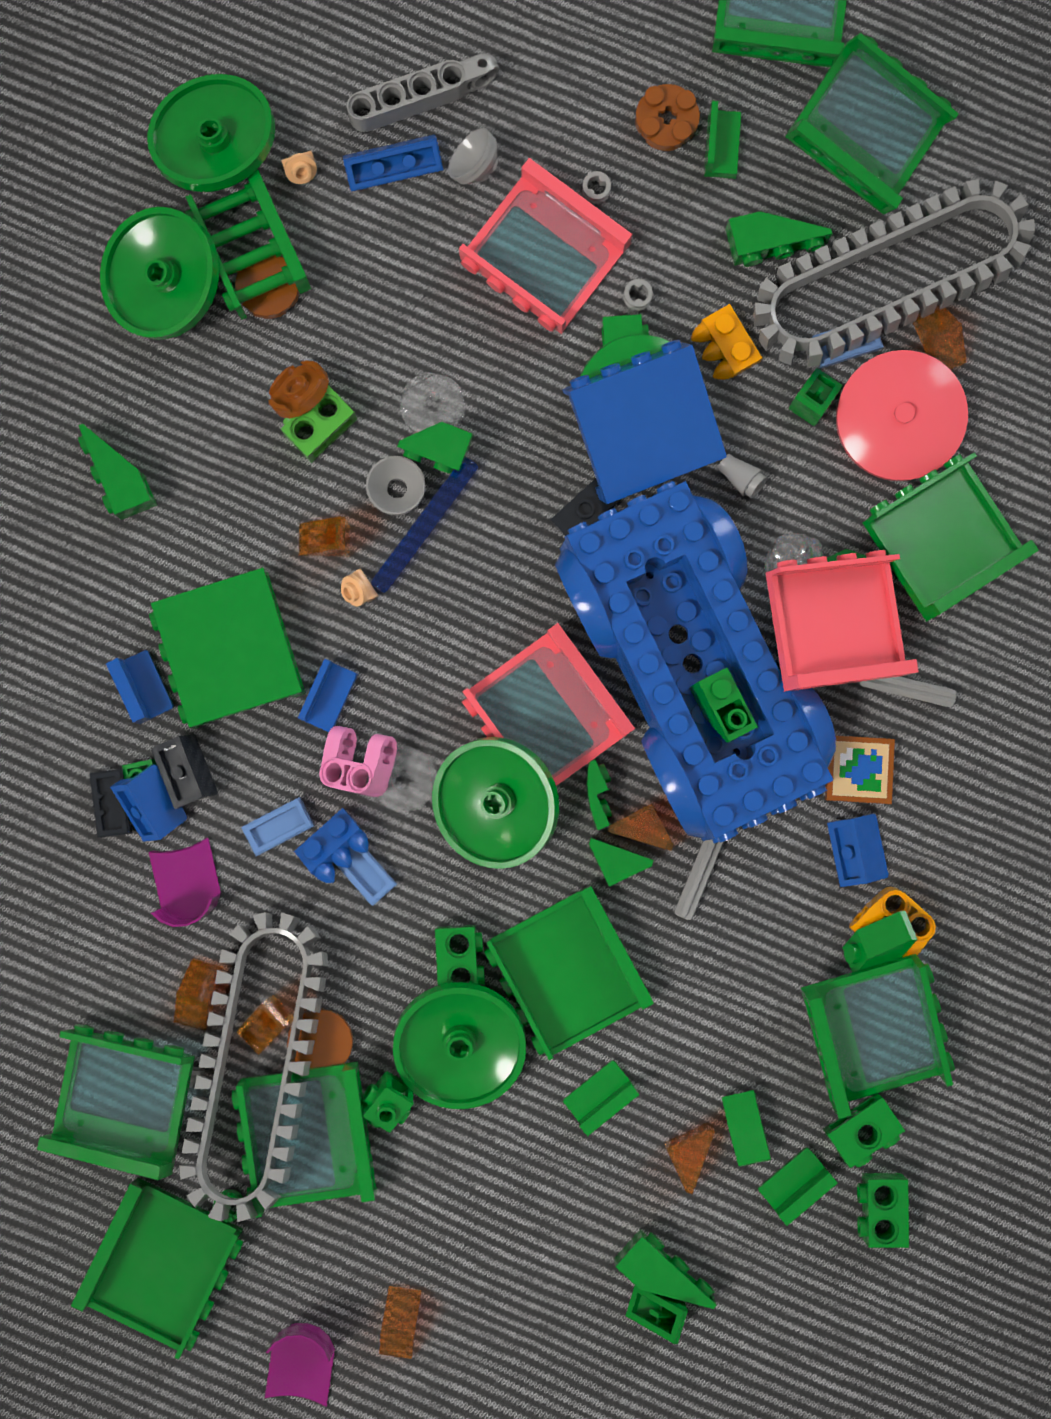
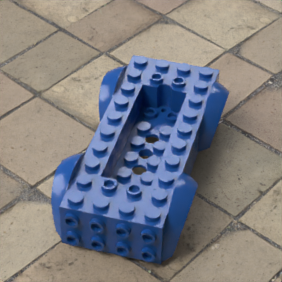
(685, 566)

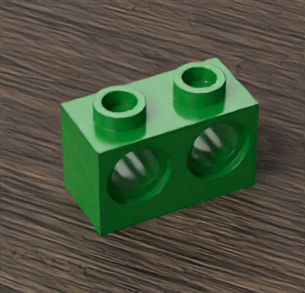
(449, 960)
(892, 1208)

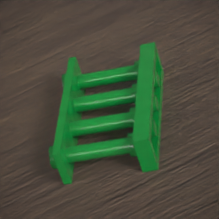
(279, 245)

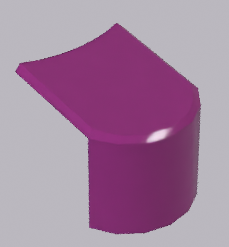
(185, 884)
(300, 1363)

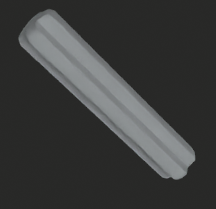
(914, 690)
(697, 879)

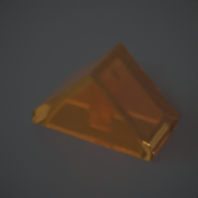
(942, 337)
(325, 537)
(644, 827)
(195, 994)
(265, 1024)
(689, 1153)
(400, 1322)

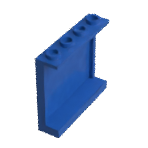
(646, 421)

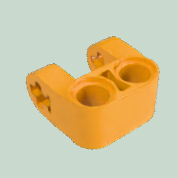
(876, 910)

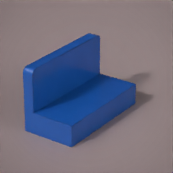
(140, 687)
(328, 695)
(148, 804)
(858, 850)

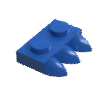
(332, 845)

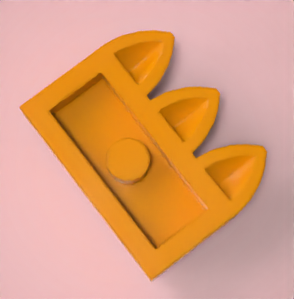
(728, 343)

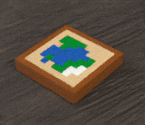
(861, 770)

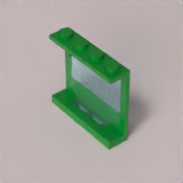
(781, 30)
(870, 122)
(877, 1030)
(120, 1103)
(332, 1138)

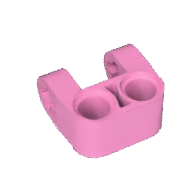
(339, 755)

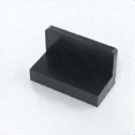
(184, 770)

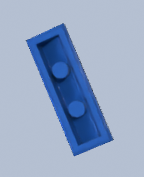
(393, 162)

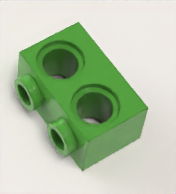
(325, 428)

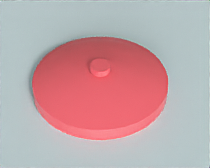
(901, 415)

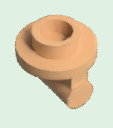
(300, 167)
(357, 589)

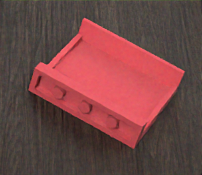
(837, 621)

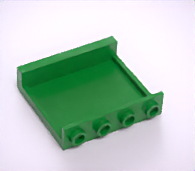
(946, 537)
(226, 648)
(567, 972)
(159, 1266)

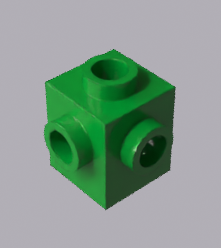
(387, 1102)

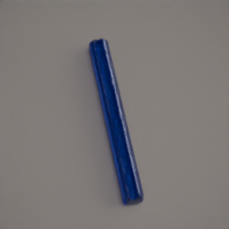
(423, 526)

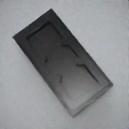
(582, 508)
(108, 812)

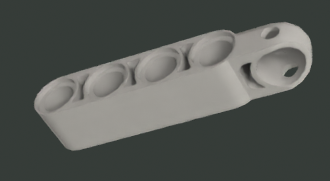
(411, 103)

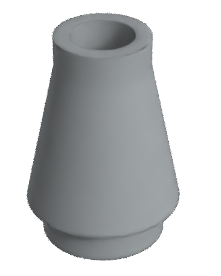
(743, 476)

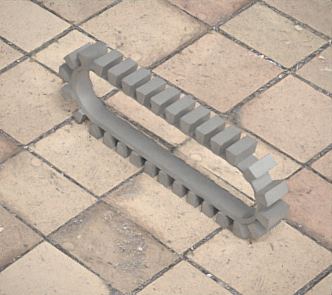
(982, 273)
(265, 1195)

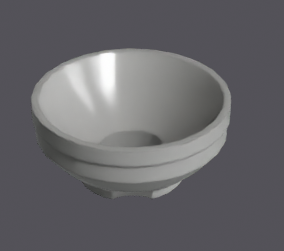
(474, 158)
(393, 469)

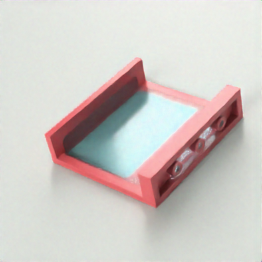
(546, 248)
(550, 705)

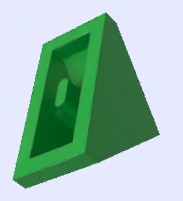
(815, 397)
(617, 863)
(658, 1314)

